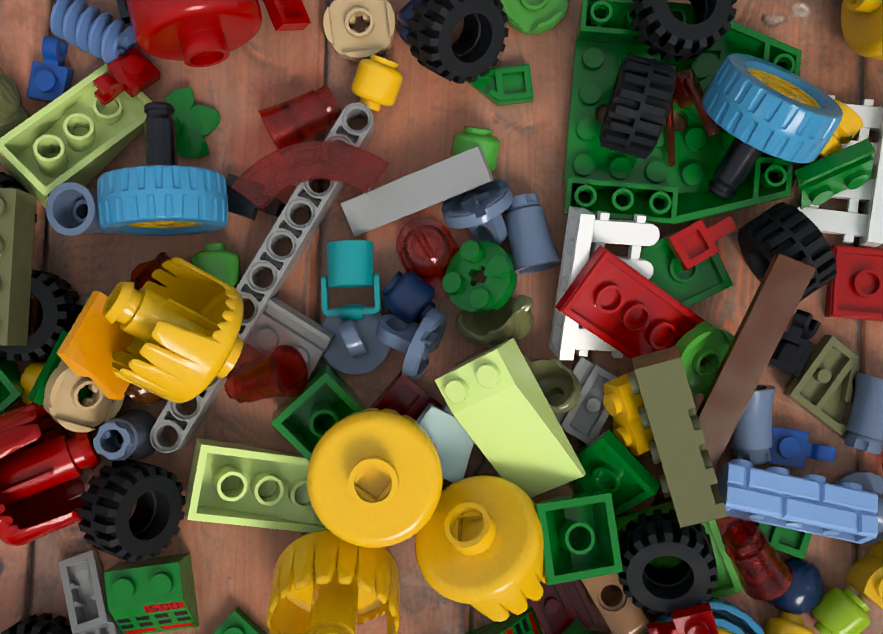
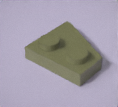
(826, 383)

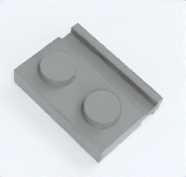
(287, 326)
(589, 413)

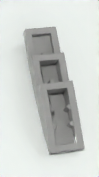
(417, 191)
(86, 595)

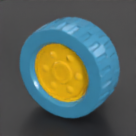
(768, 114)
(162, 194)

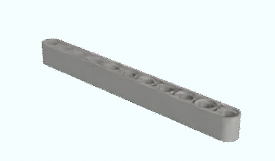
(281, 266)

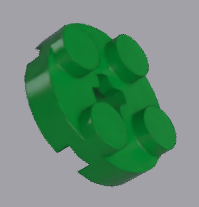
(462, 271)

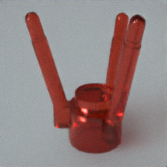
(686, 93)

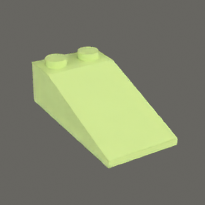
(71, 138)
(510, 419)
(249, 487)

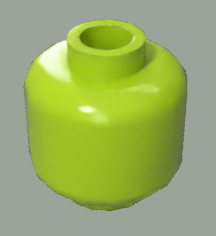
(841, 613)

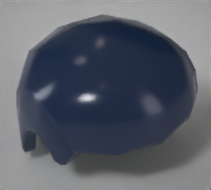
(804, 591)

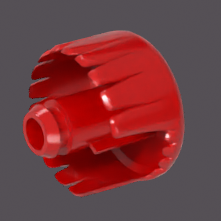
(194, 29)
(34, 473)

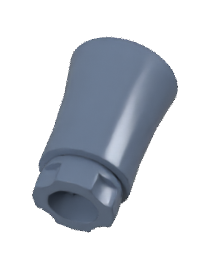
(73, 210)
(529, 236)
(866, 415)
(135, 430)
(754, 430)

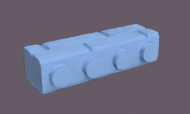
(798, 502)

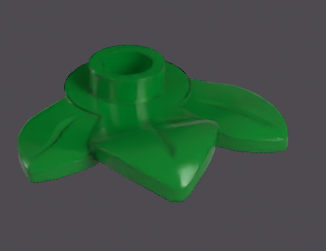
(192, 123)

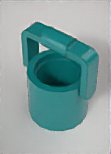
(350, 266)

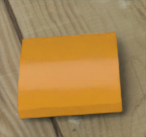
(91, 344)

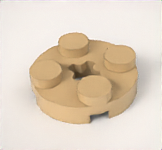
(358, 46)
(63, 403)

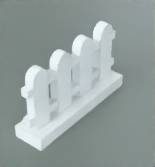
(851, 223)
(580, 231)

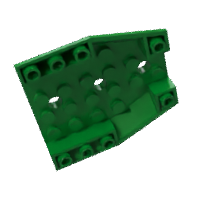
(649, 186)

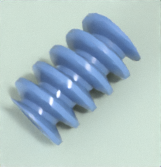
(91, 30)

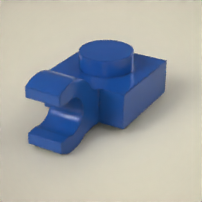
(50, 78)
(792, 448)

